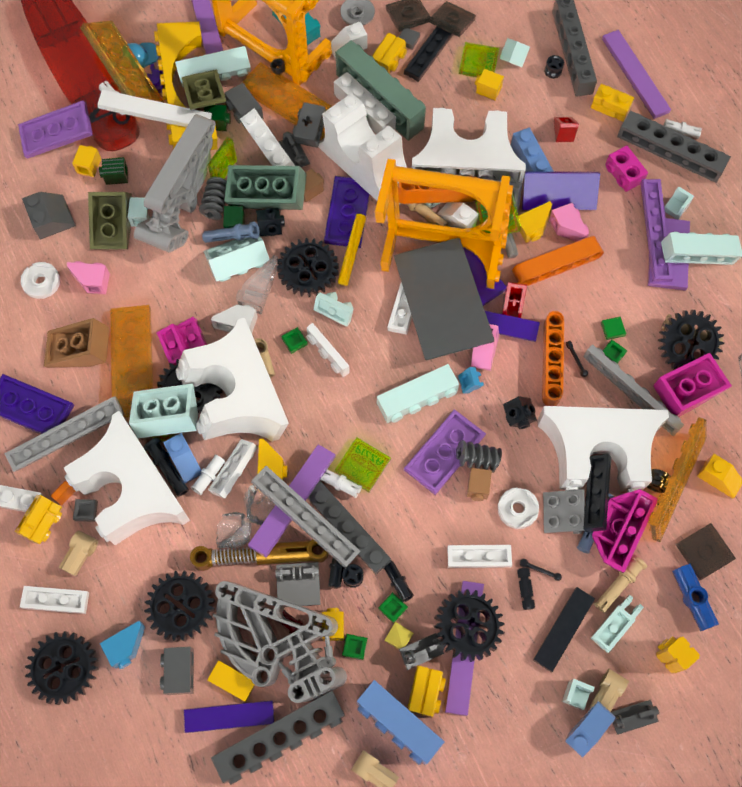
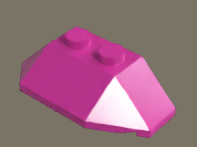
(625, 525)

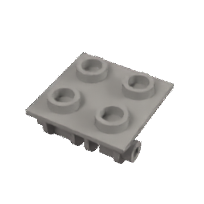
(564, 511)
(299, 583)

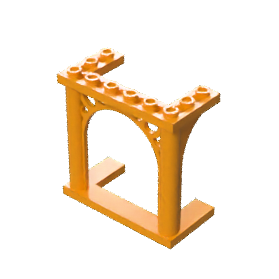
(298, 63)
(492, 194)

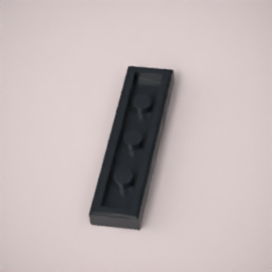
(427, 54)
(597, 493)
(563, 629)

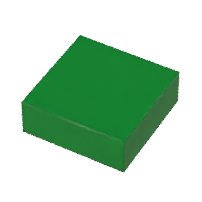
(613, 328)
(294, 340)
(614, 351)
(393, 607)
(354, 647)

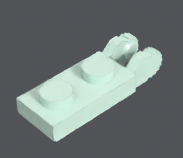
(616, 625)

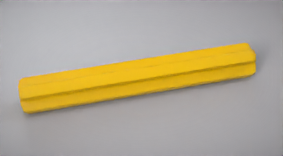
(352, 248)

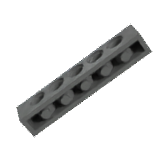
(574, 47)
(673, 146)
(225, 760)

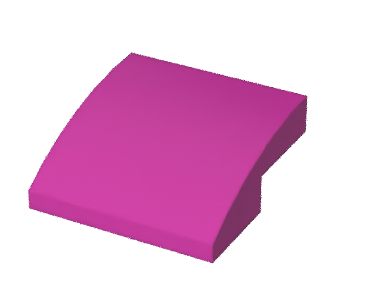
(180, 337)

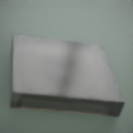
(407, 14)
(452, 18)
(705, 551)

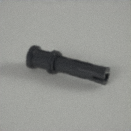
(161, 459)

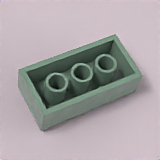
(265, 187)

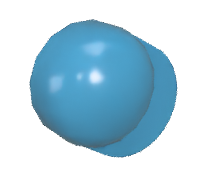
(144, 53)

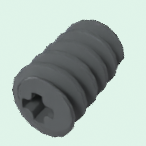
(213, 198)
(479, 455)

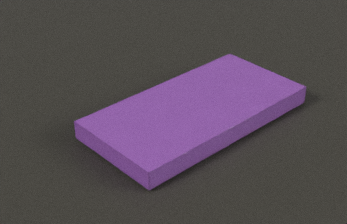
(55, 129)
(680, 270)
(437, 457)

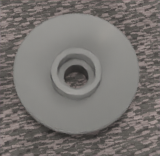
(357, 11)

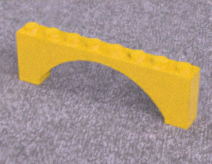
(175, 43)

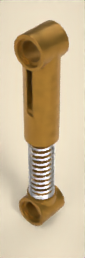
(281, 553)

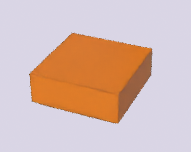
(63, 493)

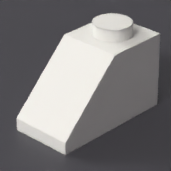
(352, 32)
(458, 215)
(227, 319)

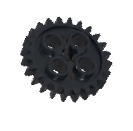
(293, 275)
(674, 335)
(205, 392)
(168, 621)
(466, 644)
(68, 685)

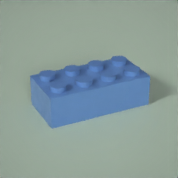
(400, 723)

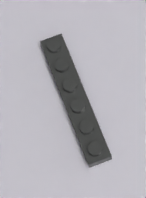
(346, 524)

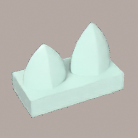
(329, 306)

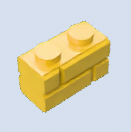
(390, 52)
(612, 102)
(38, 519)
(677, 654)
(425, 691)

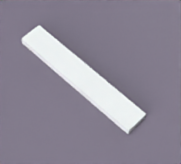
(148, 108)

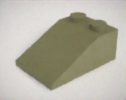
(203, 89)
(109, 220)

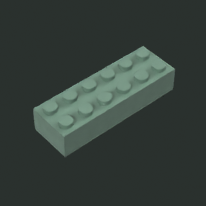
(385, 88)

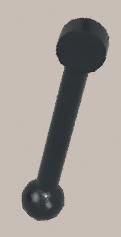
(584, 373)
(524, 563)

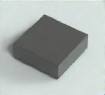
(410, 36)
(85, 510)

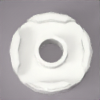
(44, 289)
(512, 518)

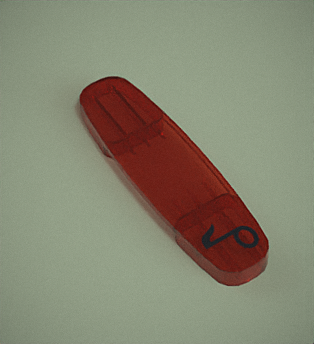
(78, 68)

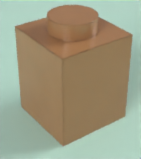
(313, 185)
(479, 484)

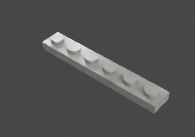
(627, 384)
(63, 434)
(305, 516)

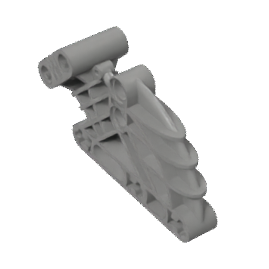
(177, 187)
(313, 673)

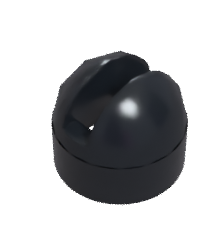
(280, 63)

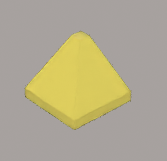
(398, 636)

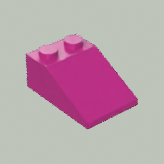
(691, 385)

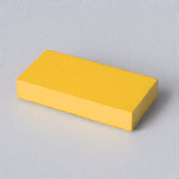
(231, 681)

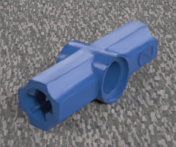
(700, 610)

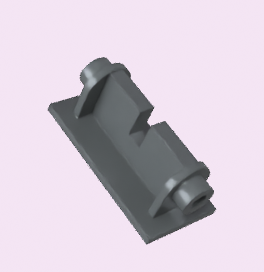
(294, 150)
(422, 651)
(635, 717)

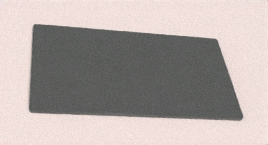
(443, 299)

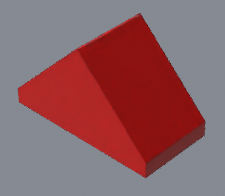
(565, 129)
(514, 299)

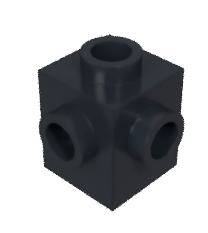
(270, 222)
(520, 412)

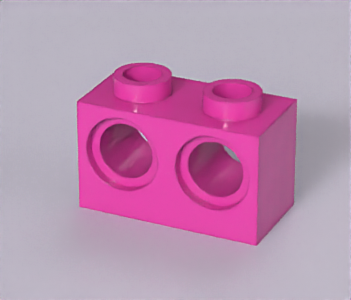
(628, 166)

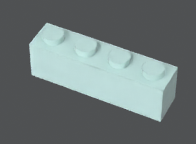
(227, 63)
(701, 248)
(417, 394)

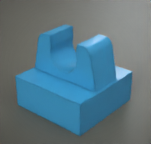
(469, 380)

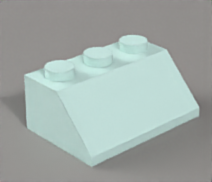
(236, 257)
(164, 411)

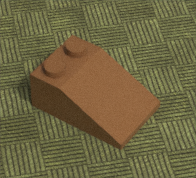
(77, 345)

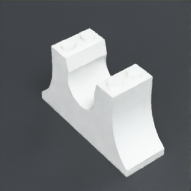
(356, 147)
(480, 157)
(241, 373)
(612, 431)
(144, 492)

